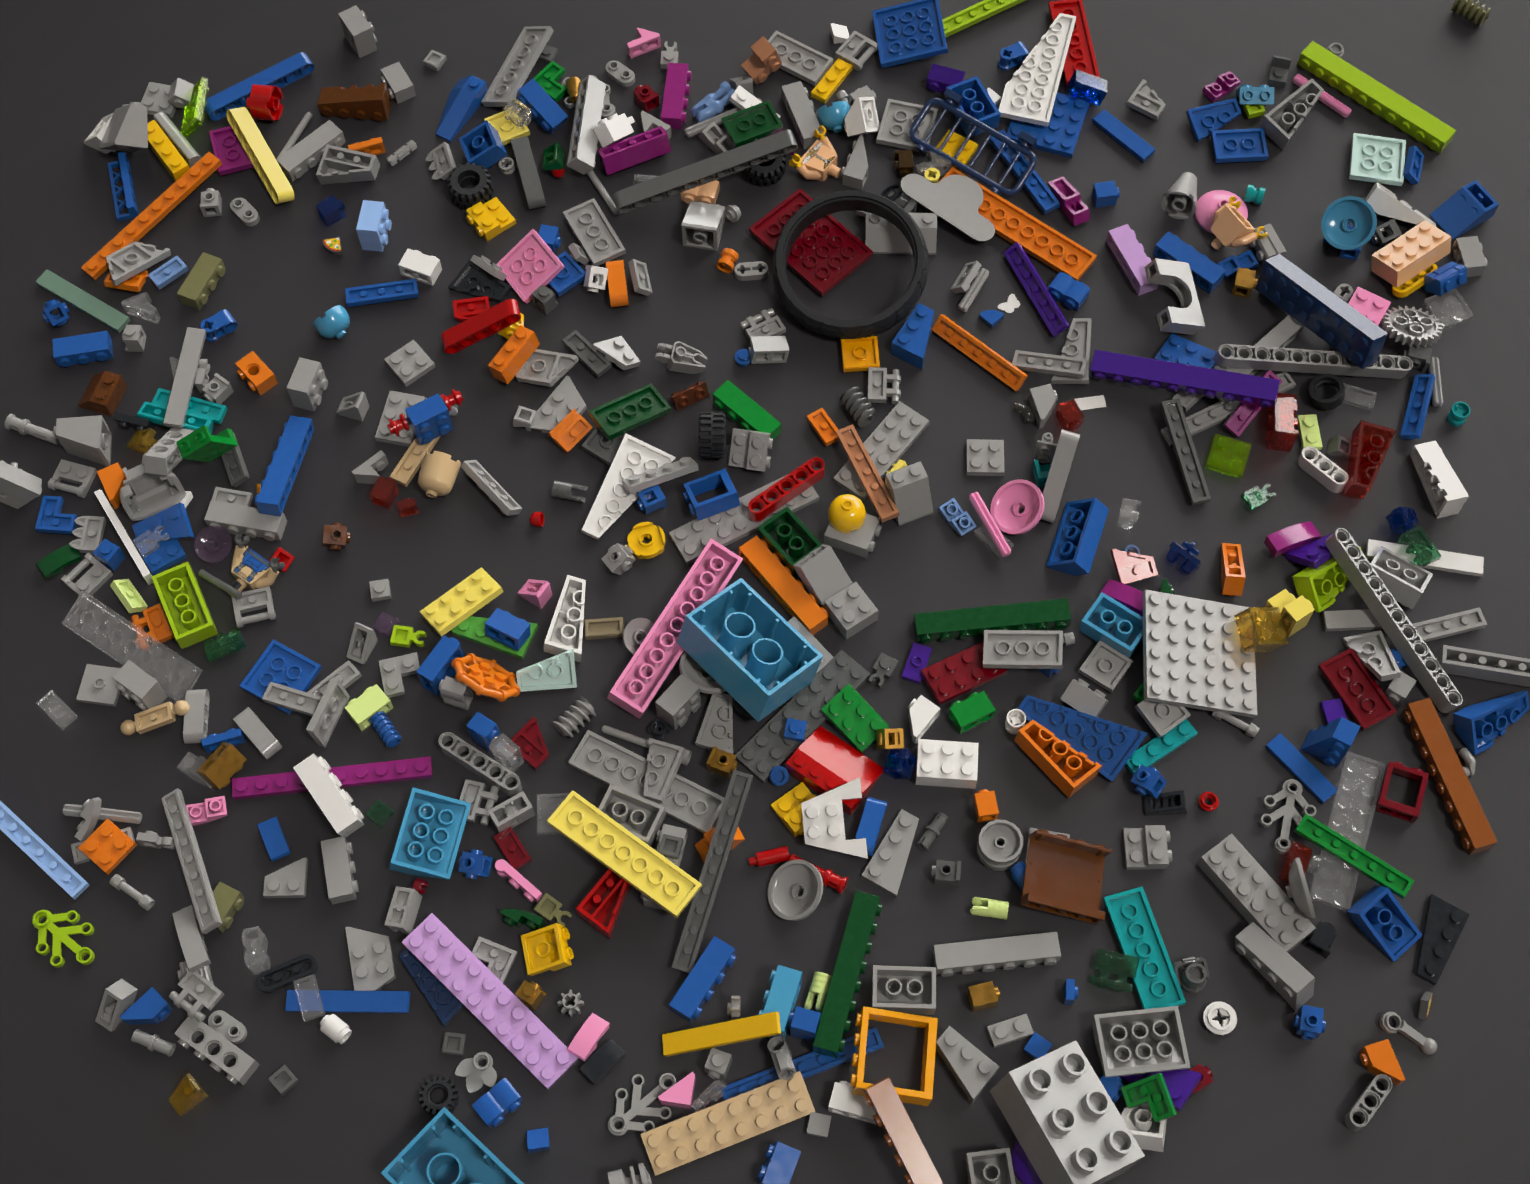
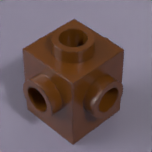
(329, 540)

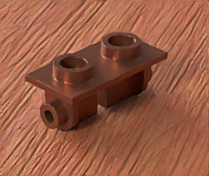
(690, 396)

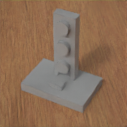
(324, 709)

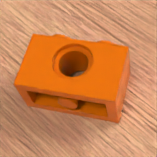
(252, 364)

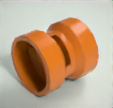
(727, 260)

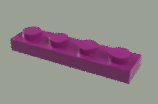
(1245, 413)

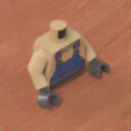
(251, 568)

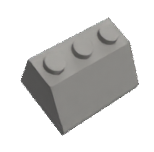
(1401, 577)

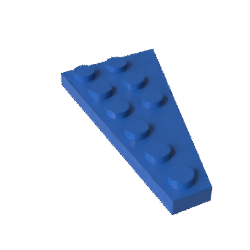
(1097, 738)

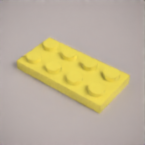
(461, 601)

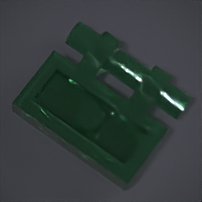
(1117, 964)

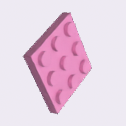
(530, 265)

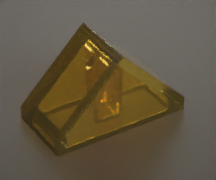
(187, 1095)

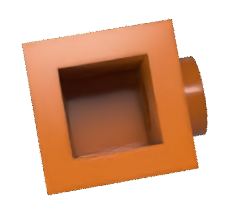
(985, 806)

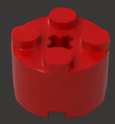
(265, 102)

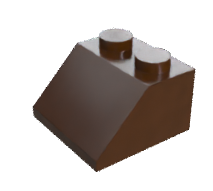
(103, 393)

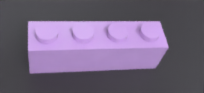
(1130, 257)

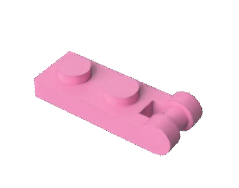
(517, 881)

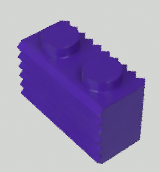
(942, 77)

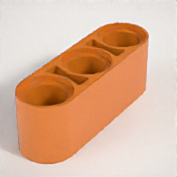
(617, 283)

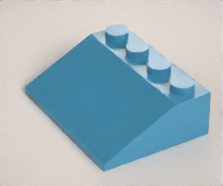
(429, 835)

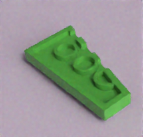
(474, 630)

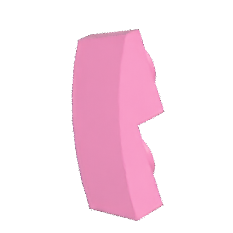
(207, 811)
(588, 1036)

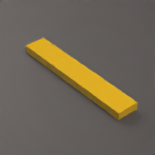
(721, 1034)

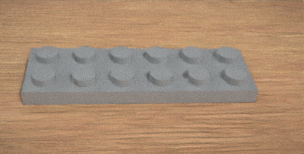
(517, 66)
(885, 446)

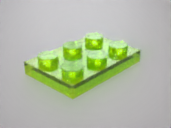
(194, 110)

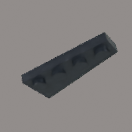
(1439, 938)

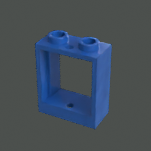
(714, 505)
(439, 664)

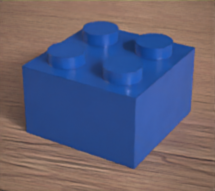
(483, 145)

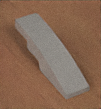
(191, 938)

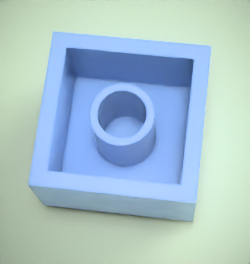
(373, 226)

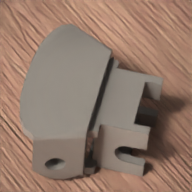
(151, 492)

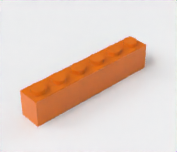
(783, 585)

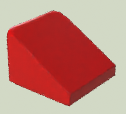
(284, 557)

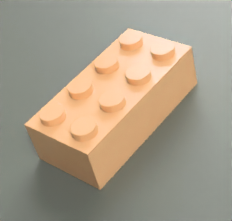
(1411, 253)

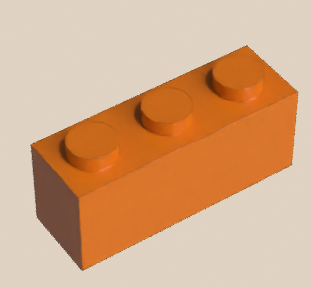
(513, 354)

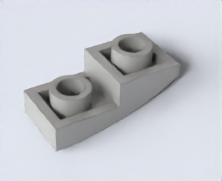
(90, 813)

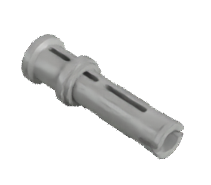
(25, 427)

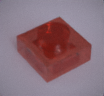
(407, 507)

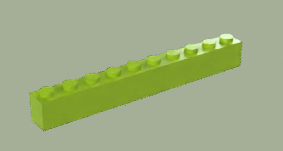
(1376, 97)

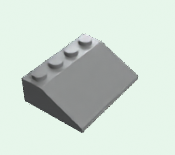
(1140, 1041)

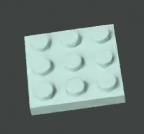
(1377, 159)

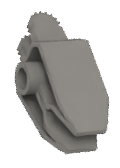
(681, 358)

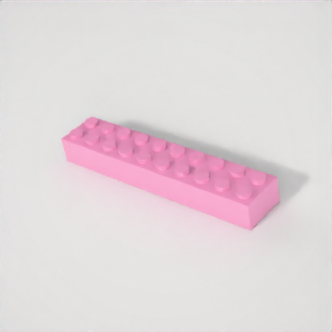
(660, 648)

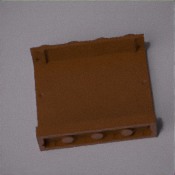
(1064, 876)

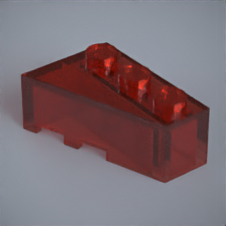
(1282, 423)

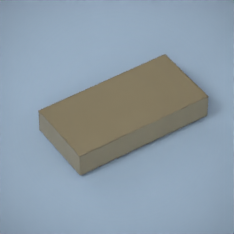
(604, 628)

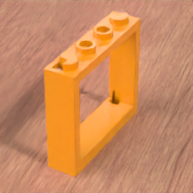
(920, 1097)

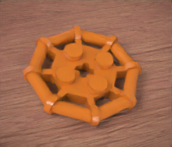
(486, 677)

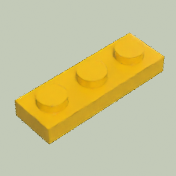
(831, 80)

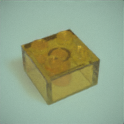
(1261, 629)

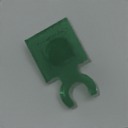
(1256, 498)

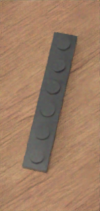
(1185, 451)

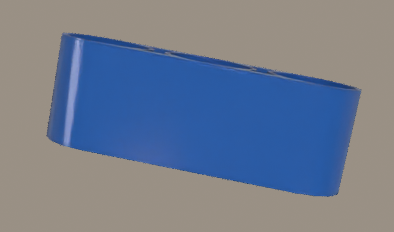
(871, 822)

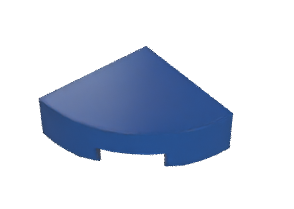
(991, 317)

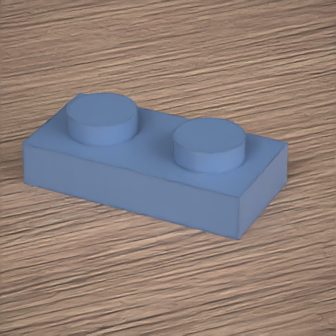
(168, 272)

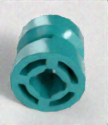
(1253, 194)
(1458, 414)

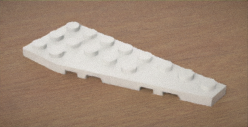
(1035, 85)

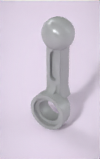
(1427, 1045)

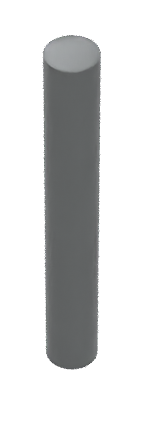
(220, 584)

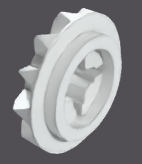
(1225, 1011)

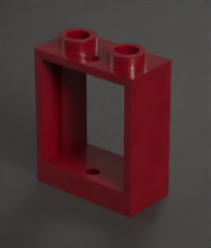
(1397, 809)

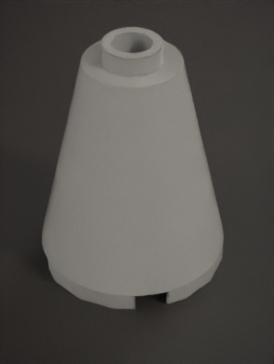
(1181, 198)

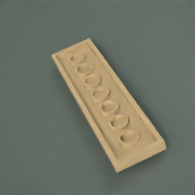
(727, 1123)

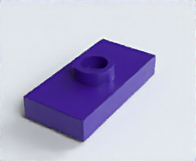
(916, 662)

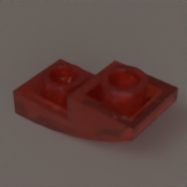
(1295, 851)

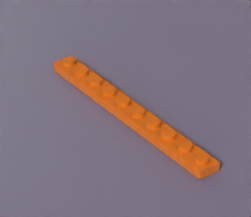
(154, 213)

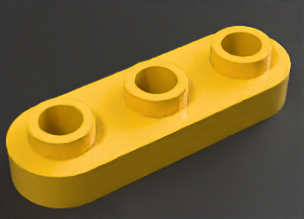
(1412, 284)

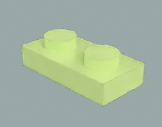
(1309, 431)
(128, 595)

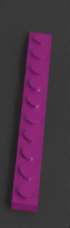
(348, 775)

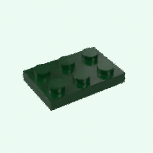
(752, 123)

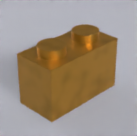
(221, 765)

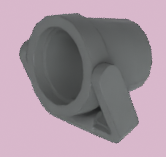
(1194, 975)

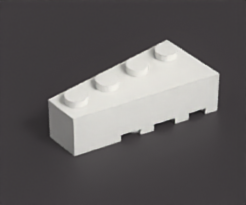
(1438, 479)
(567, 622)

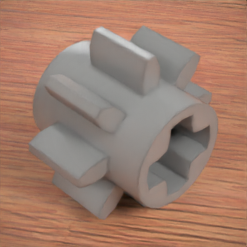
(572, 998)

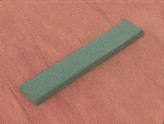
(83, 301)

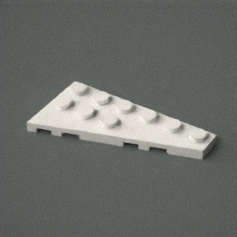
(613, 498)

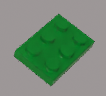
(853, 717)

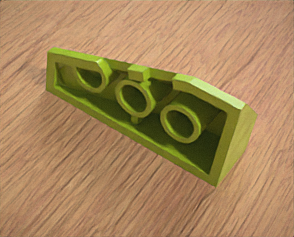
(1321, 584)

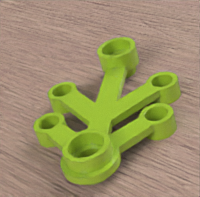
(61, 935)

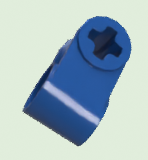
(1012, 56)
(219, 324)

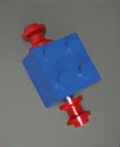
(428, 418)

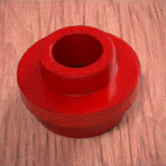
(1208, 796)

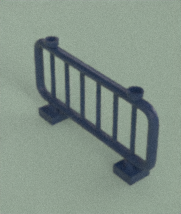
(1025, 141)

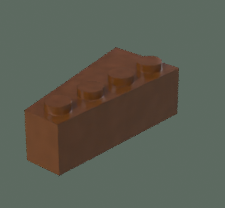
(354, 102)

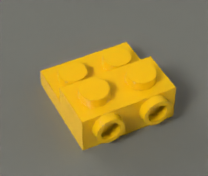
(490, 218)
(789, 808)
(547, 949)

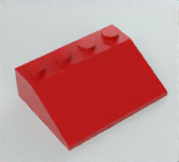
(829, 762)

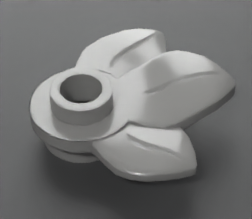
(477, 1075)

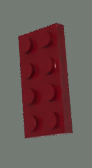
(959, 674)
(1357, 689)

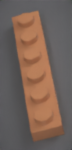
(867, 473)

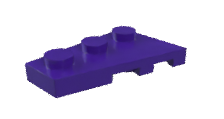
(1311, 554)

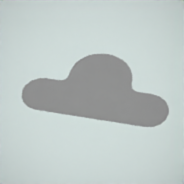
(953, 199)

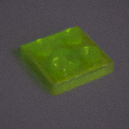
(1228, 456)

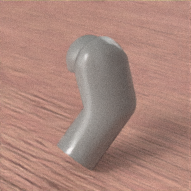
(1469, 762)

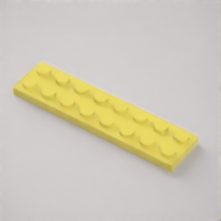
(624, 854)

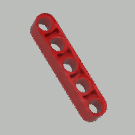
(480, 326)
(790, 481)

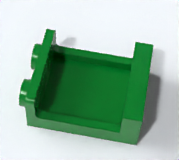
(206, 447)

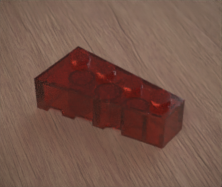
(1366, 455)

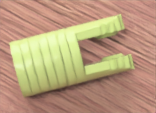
(989, 908)
(819, 988)

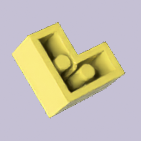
(1293, 611)

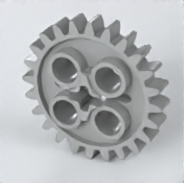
(1412, 326)

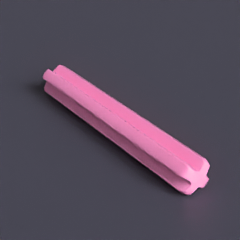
(1326, 98)
(990, 524)

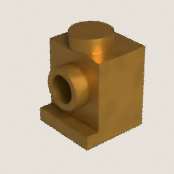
(890, 738)
(724, 769)
(530, 994)

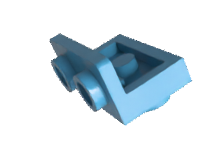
(1255, 95)

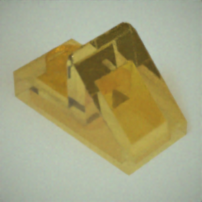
(142, 441)

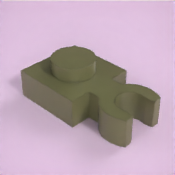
(549, 909)

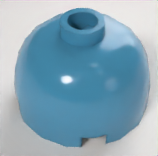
(833, 116)
(333, 323)

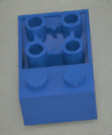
(1465, 210)

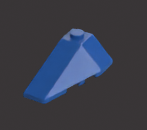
(1484, 721)

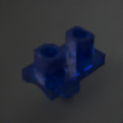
(1176, 552)

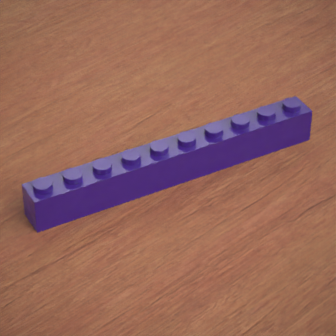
(1185, 378)

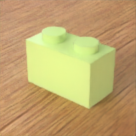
(366, 705)

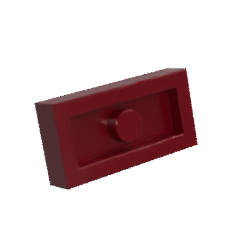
(512, 848)

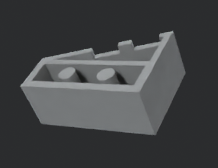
(346, 166)
(966, 1062)

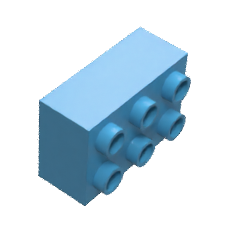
(749, 649)
(447, 1155)

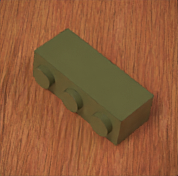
(201, 281)

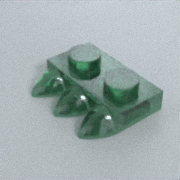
(1420, 545)
(224, 644)

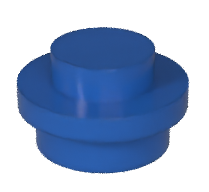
(742, 357)
(778, 775)

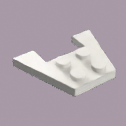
(825, 821)

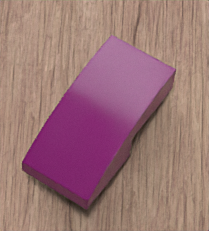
(1221, 87)

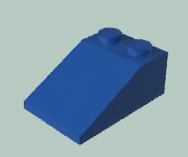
(1384, 922)

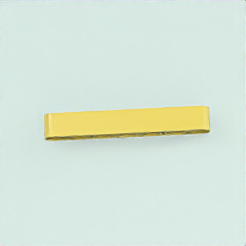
(260, 155)

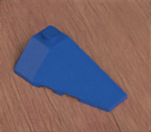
(460, 106)

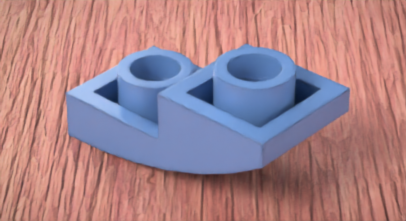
(956, 517)

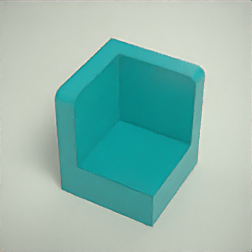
(1040, 473)

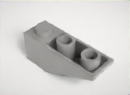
(856, 171)

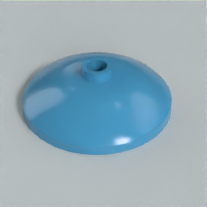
(1346, 211)

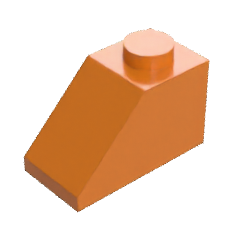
(112, 481)
(1380, 1059)

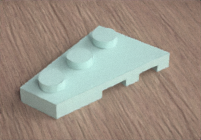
(549, 674)

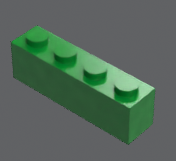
(745, 410)

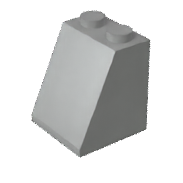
(127, 129)
(703, 225)
(85, 437)
(910, 492)

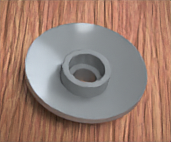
(636, 626)

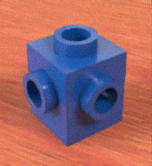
(59, 318)
(1148, 781)
(475, 864)
(1309, 1022)

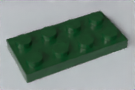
(629, 411)

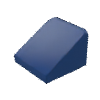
(538, 1140)

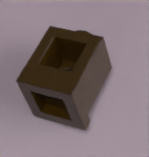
(903, 162)

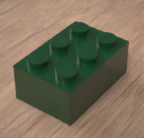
(788, 538)

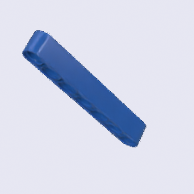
(276, 75)

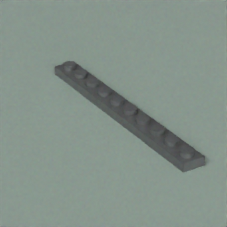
(712, 871)

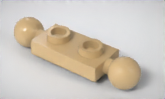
(154, 717)

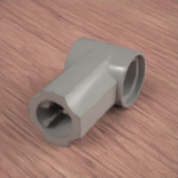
(781, 1057)

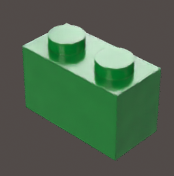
(971, 711)

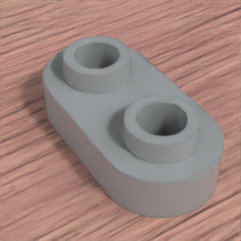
(619, 73)
(242, 209)
(226, 1026)

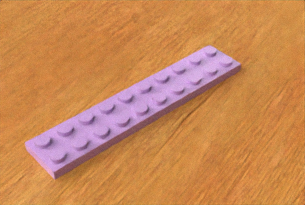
(489, 1001)

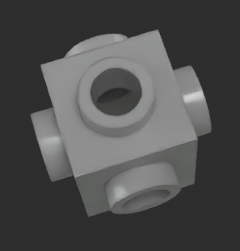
(619, 558)

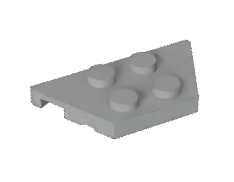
(133, 260)
(546, 367)
(558, 406)
(370, 959)

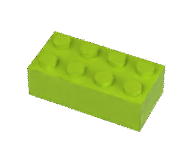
(184, 605)

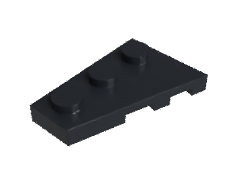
(479, 283)

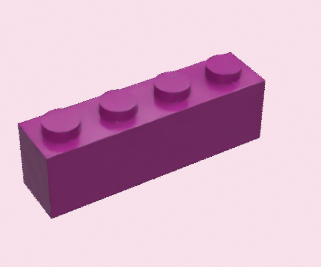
(675, 95)
(634, 150)

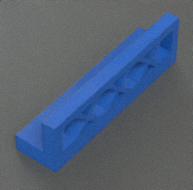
(127, 188)

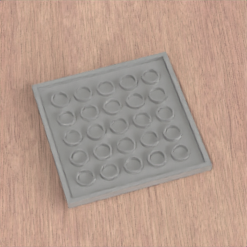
(1196, 655)

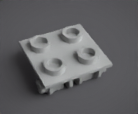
(1045, 449)

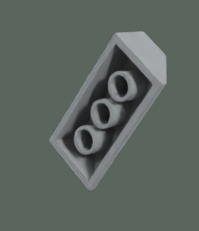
(886, 238)

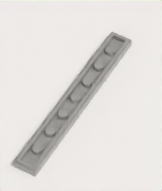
(1221, 411)
(191, 861)

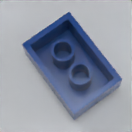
(976, 104)

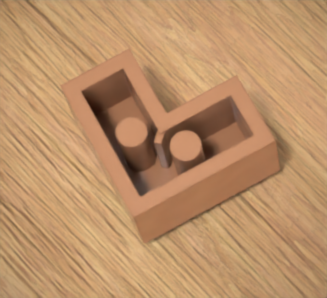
(762, 62)

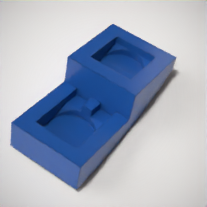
(1244, 260)
(274, 839)

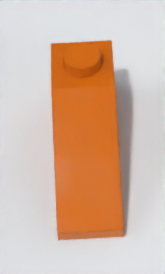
(1232, 569)

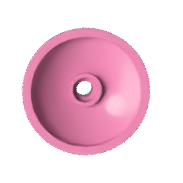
(1210, 203)
(1009, 502)

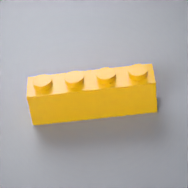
(166, 151)

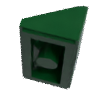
(553, 157)

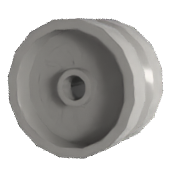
(1010, 841)

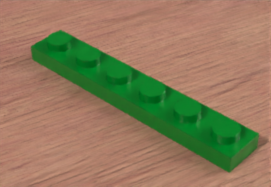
(1354, 856)

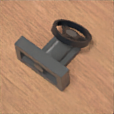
(907, 204)

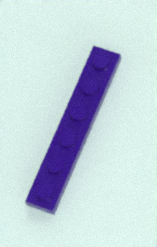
(1036, 289)

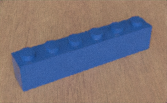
(284, 466)

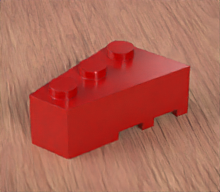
(604, 903)

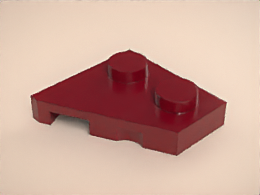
(532, 744)

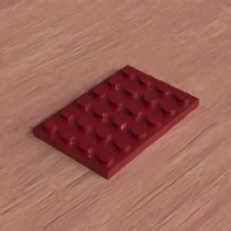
(821, 253)

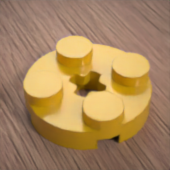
(649, 550)

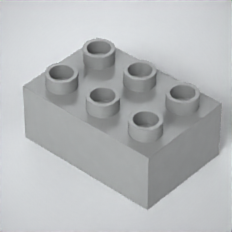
(1066, 1119)

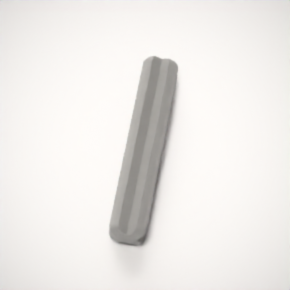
(973, 290)
(1436, 396)

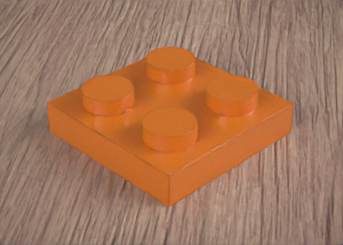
(107, 846)

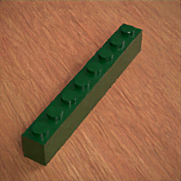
(973, 621)
(846, 975)

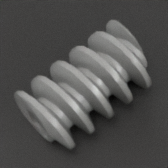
(574, 717)

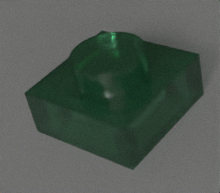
(379, 813)

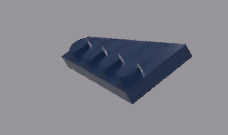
(439, 997)

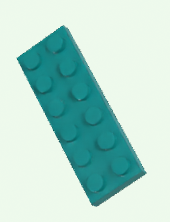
(1140, 937)

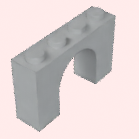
(1179, 278)

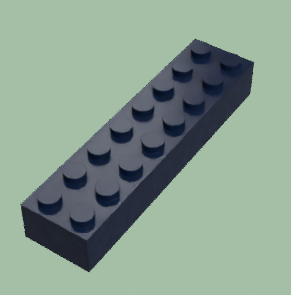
(1321, 311)

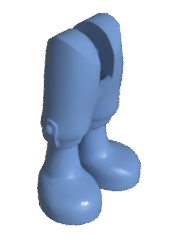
(710, 105)

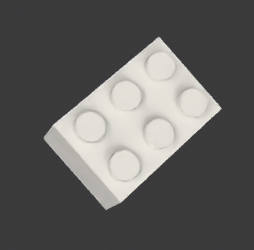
(947, 763)

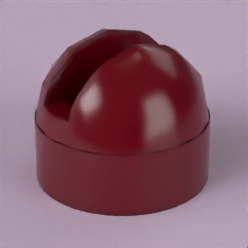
(419, 885)

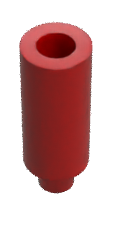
(770, 857)

